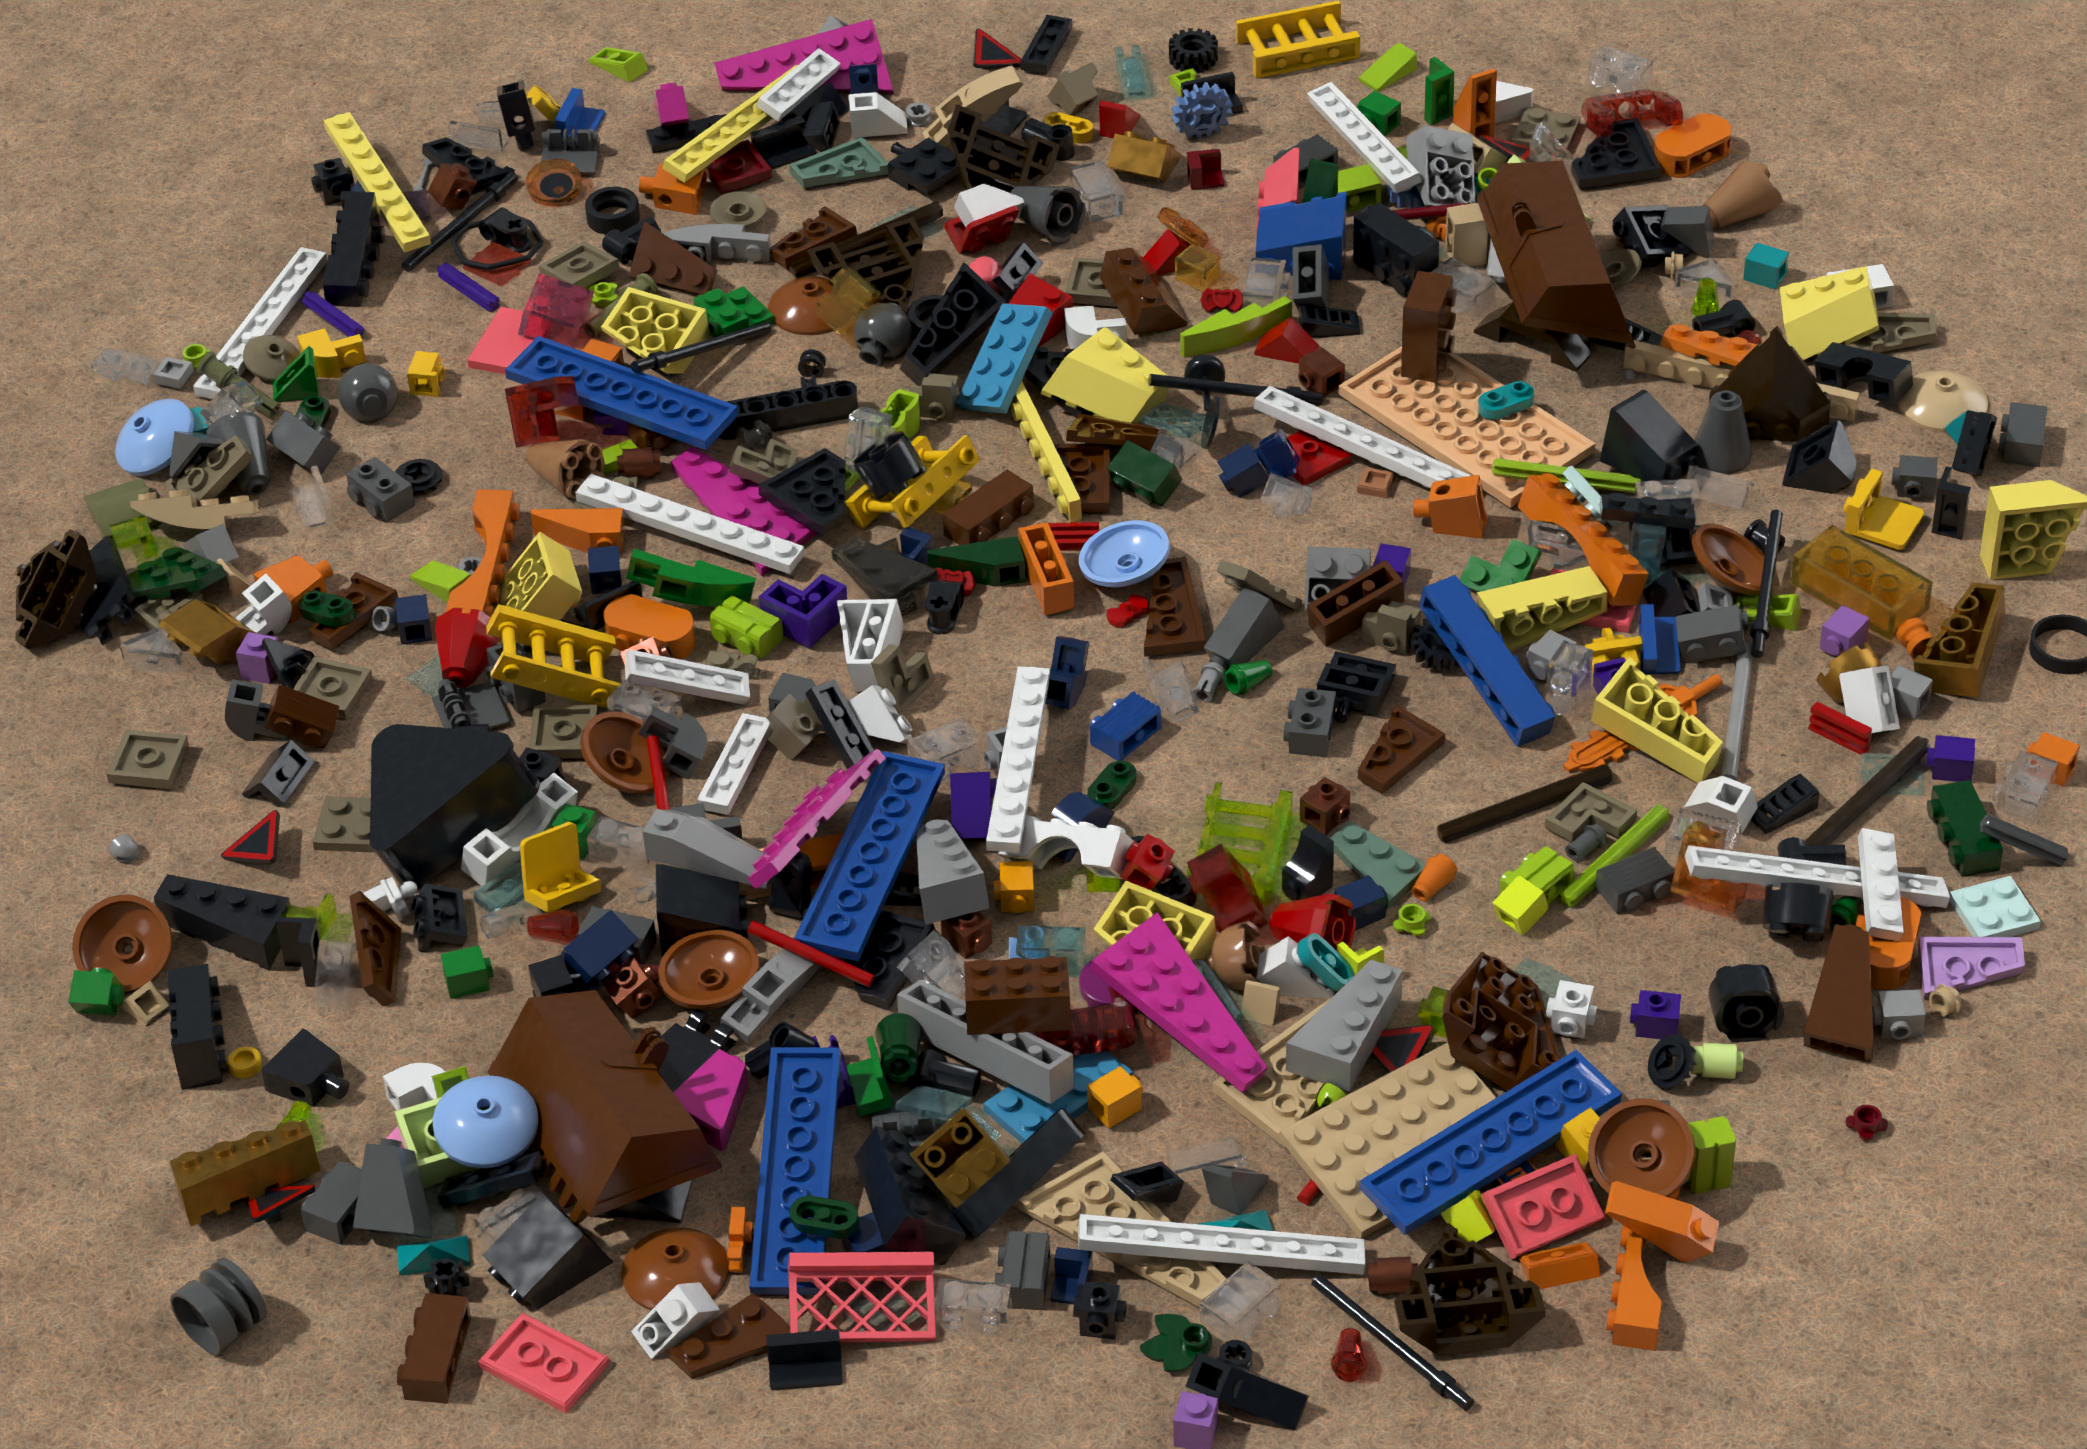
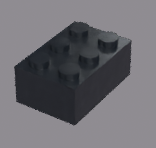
(1392, 247)

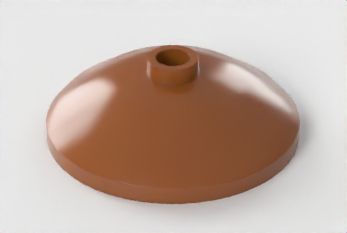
(796, 305)
(1728, 558)
(618, 753)
(113, 926)
(707, 969)
(1639, 1128)
(671, 1259)

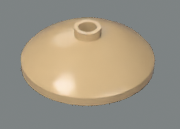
(1940, 398)

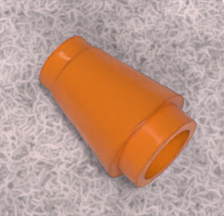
(1435, 875)

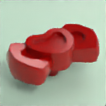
(1222, 299)
(965, 577)
(1127, 611)

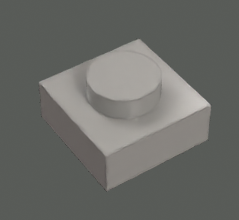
(173, 372)
(1713, 597)

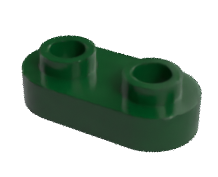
(315, 408)
(326, 609)
(1113, 783)
(827, 1217)

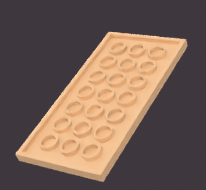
(1447, 424)

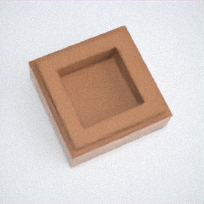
(1375, 482)

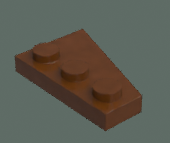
(822, 230)
(670, 263)
(1113, 432)
(1089, 473)
(365, 596)
(1399, 749)
(377, 948)
(728, 1338)

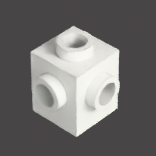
(1571, 1016)

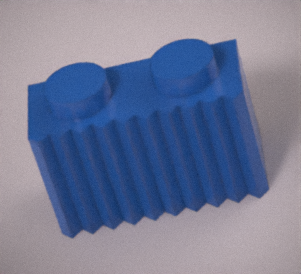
(1125, 726)

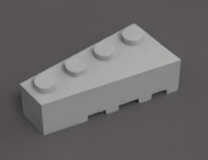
(948, 874)
(1346, 1029)

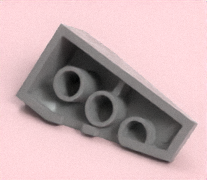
(698, 846)

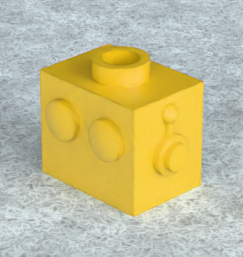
(1576, 1137)

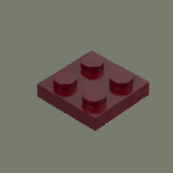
(738, 168)

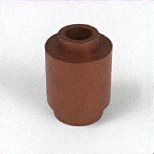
(639, 462)
(1390, 1274)

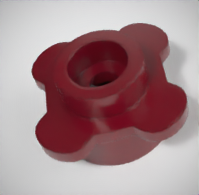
(1867, 1114)

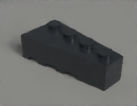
(353, 250)
(905, 1198)

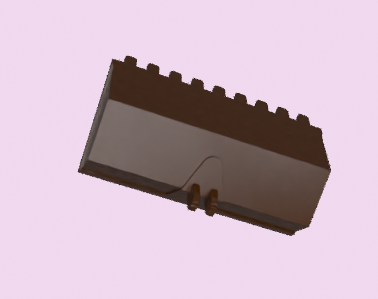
(1550, 252)
(600, 1105)

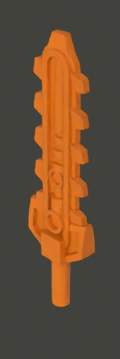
(1607, 746)

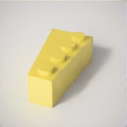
(1535, 606)
(1655, 723)

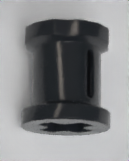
(1757, 534)

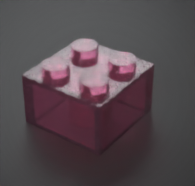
(556, 311)

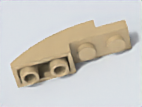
(981, 95)
(183, 511)

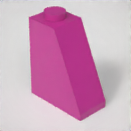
(715, 1096)

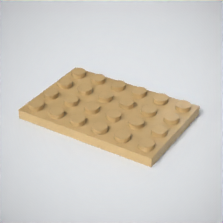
(1379, 1125)

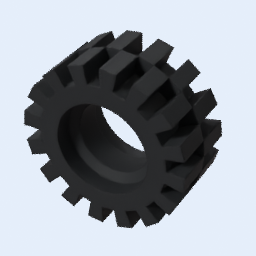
(1193, 50)

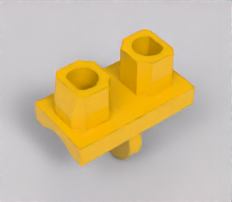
(1615, 647)

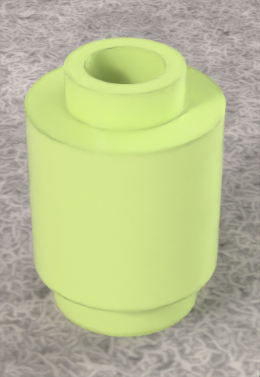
(1718, 1060)

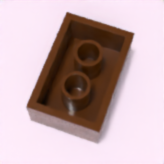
(1428, 326)
(1017, 995)

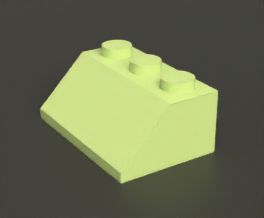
(418, 1135)

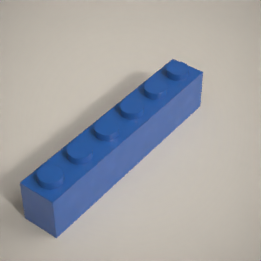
(1487, 660)

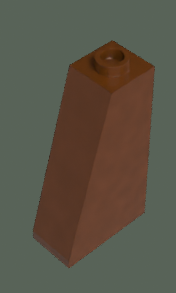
(1843, 1000)

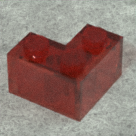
(533, 408)
(1226, 888)

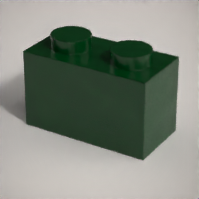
(1144, 474)

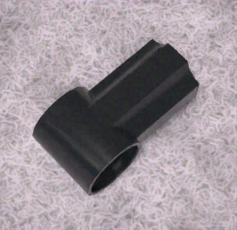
(1058, 134)
(624, 244)
(1730, 319)
(1798, 849)
(781, 1036)
(938, 1073)

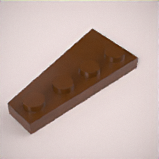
(1173, 612)

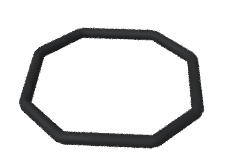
(499, 264)

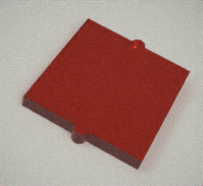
(496, 253)

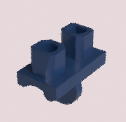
(863, 78)

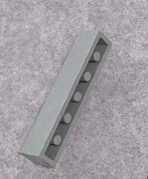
(1013, 1057)

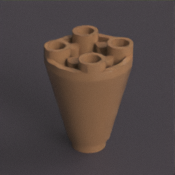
(1743, 195)
(566, 463)

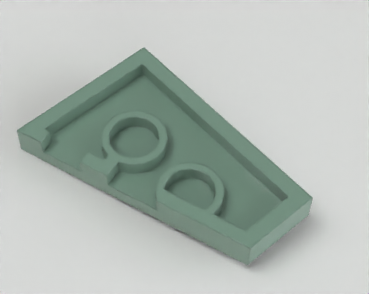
(1377, 858)

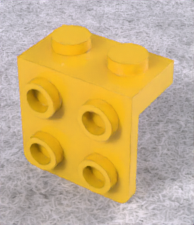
(1878, 516)
(553, 869)

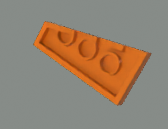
(1716, 348)

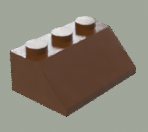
(1139, 292)

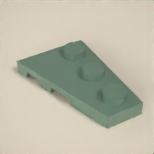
(839, 164)

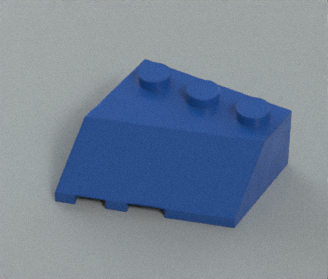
(1304, 225)

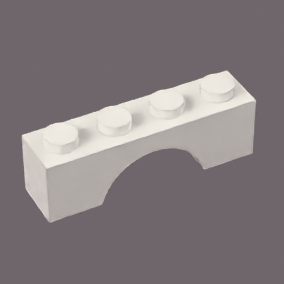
(1100, 848)
(497, 851)

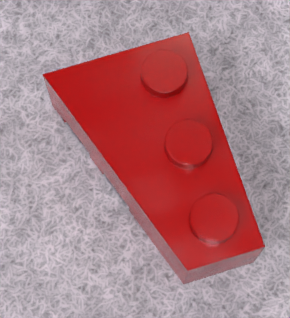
(1040, 293)

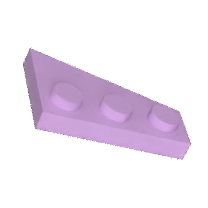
(1968, 961)

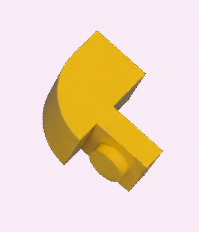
(332, 355)

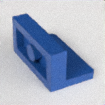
(576, 116)
(1659, 642)

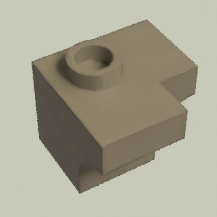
(1075, 89)
(938, 396)
(1391, 626)
(793, 726)

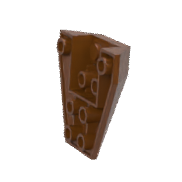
(1498, 1023)

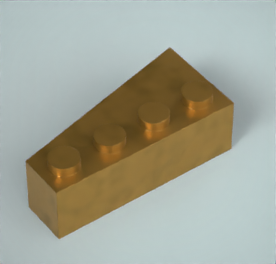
(1964, 646)
(243, 1168)

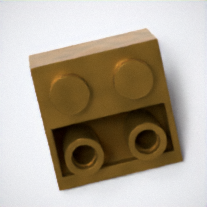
(1143, 157)
(206, 631)
(960, 1157)

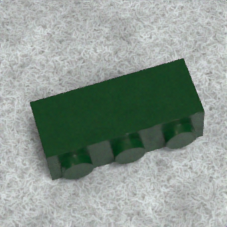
(1958, 818)

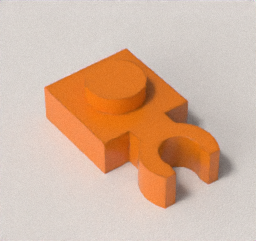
(740, 1234)

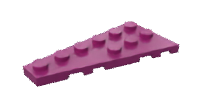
(848, 45)
(736, 499)
(801, 826)
(1168, 988)

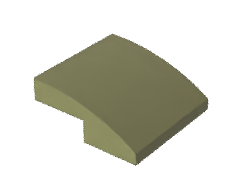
(114, 505)

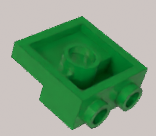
(732, 310)

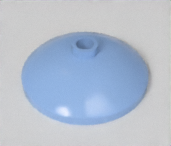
(148, 436)
(1124, 554)
(490, 1135)

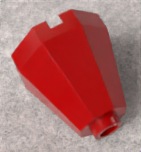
(463, 645)
(1320, 915)

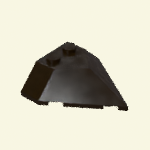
(994, 157)
(886, 265)
(1567, 348)
(1777, 392)
(54, 590)
(1466, 1299)

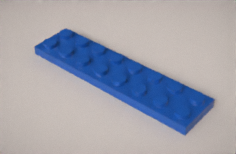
(627, 394)
(870, 855)
(1488, 1142)
(793, 1160)

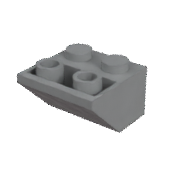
(1331, 568)

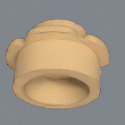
(1673, 263)
(1945, 1000)

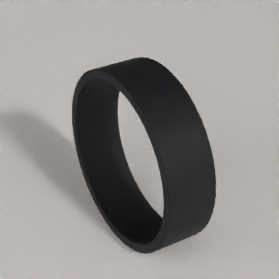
(2052, 663)

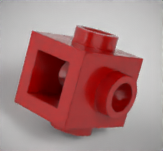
(1148, 862)

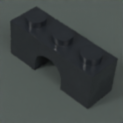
(1886, 375)

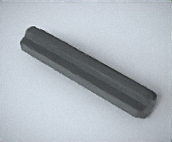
(2023, 840)

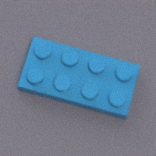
(1004, 358)
(1024, 1113)

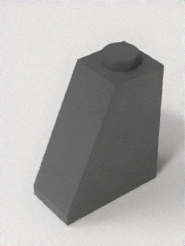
(1244, 629)
(391, 1192)

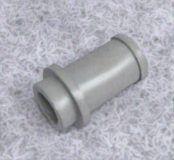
(1211, 676)

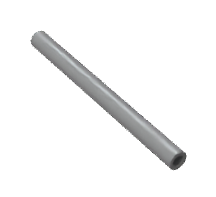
(1737, 714)

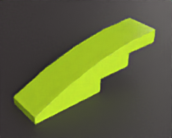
(1230, 330)

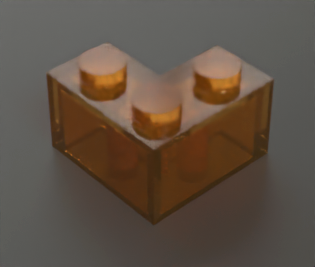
(1710, 891)

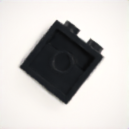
(1641, 232)

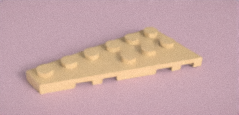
(1280, 1095)
(1090, 1192)

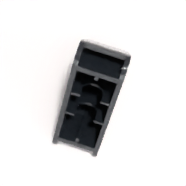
(438, 793)

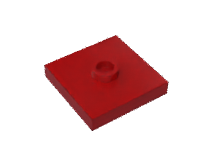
(1316, 457)

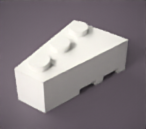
(867, 631)

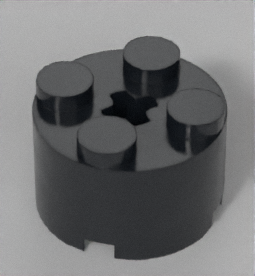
(889, 465)
(1798, 910)
(1745, 1002)

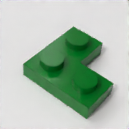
(1514, 567)

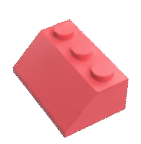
(1280, 181)

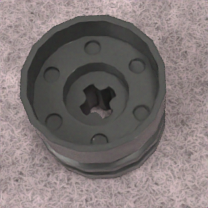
(218, 1306)

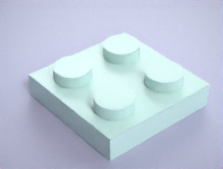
(1584, 491)
(1994, 909)

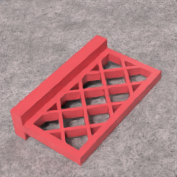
(868, 1268)

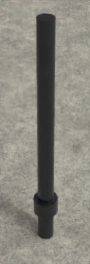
(493, 193)
(660, 359)
(1228, 388)
(1761, 627)
(1439, 1381)

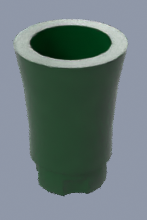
(899, 1044)

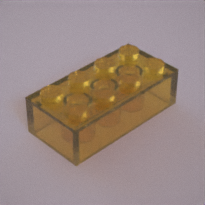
(1858, 576)

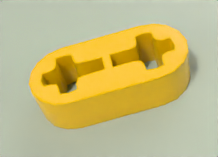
(544, 102)
(1081, 128)

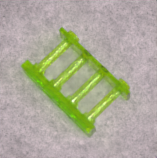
(1272, 836)

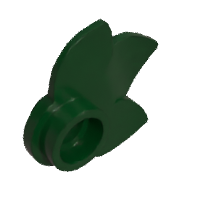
(1174, 1343)

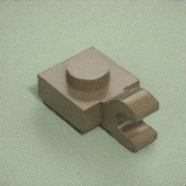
(734, 662)

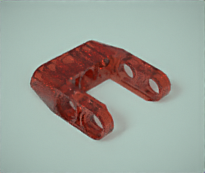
(1664, 109)
(1097, 1028)

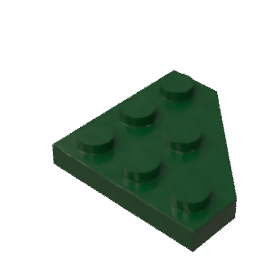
(174, 570)

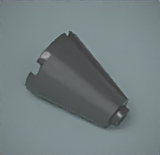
(1052, 210)
(250, 428)
(1723, 435)

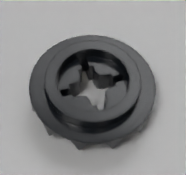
(430, 471)
(1661, 1059)

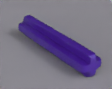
(468, 287)
(332, 315)

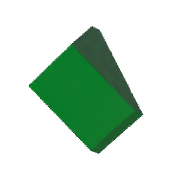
(298, 379)

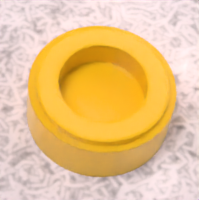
(244, 1062)

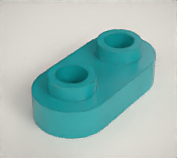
(1506, 400)
(1325, 961)

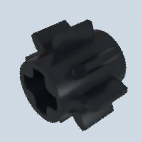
(446, 1278)

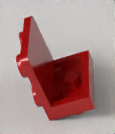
(976, 234)

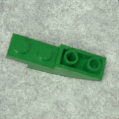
(696, 585)

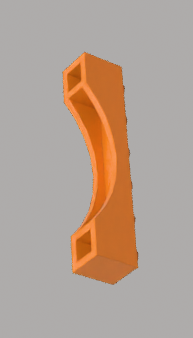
(494, 521)
(1618, 571)
(1638, 1307)

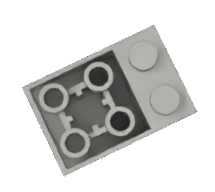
(1444, 165)

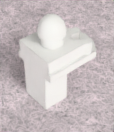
(389, 896)

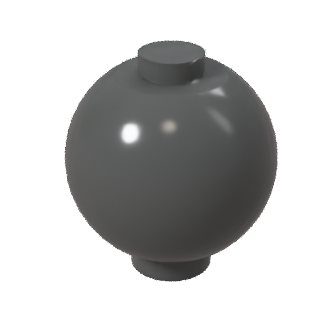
(882, 332)
(368, 392)

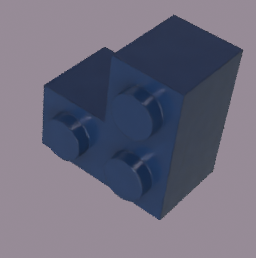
(598, 950)

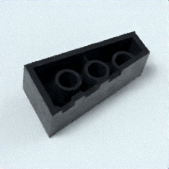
(953, 325)
(224, 916)
(195, 1026)

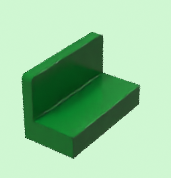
(1438, 92)
(870, 1083)

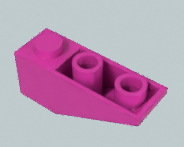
(671, 104)

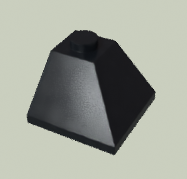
(1821, 461)

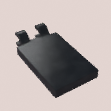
(112, 592)
(692, 1048)

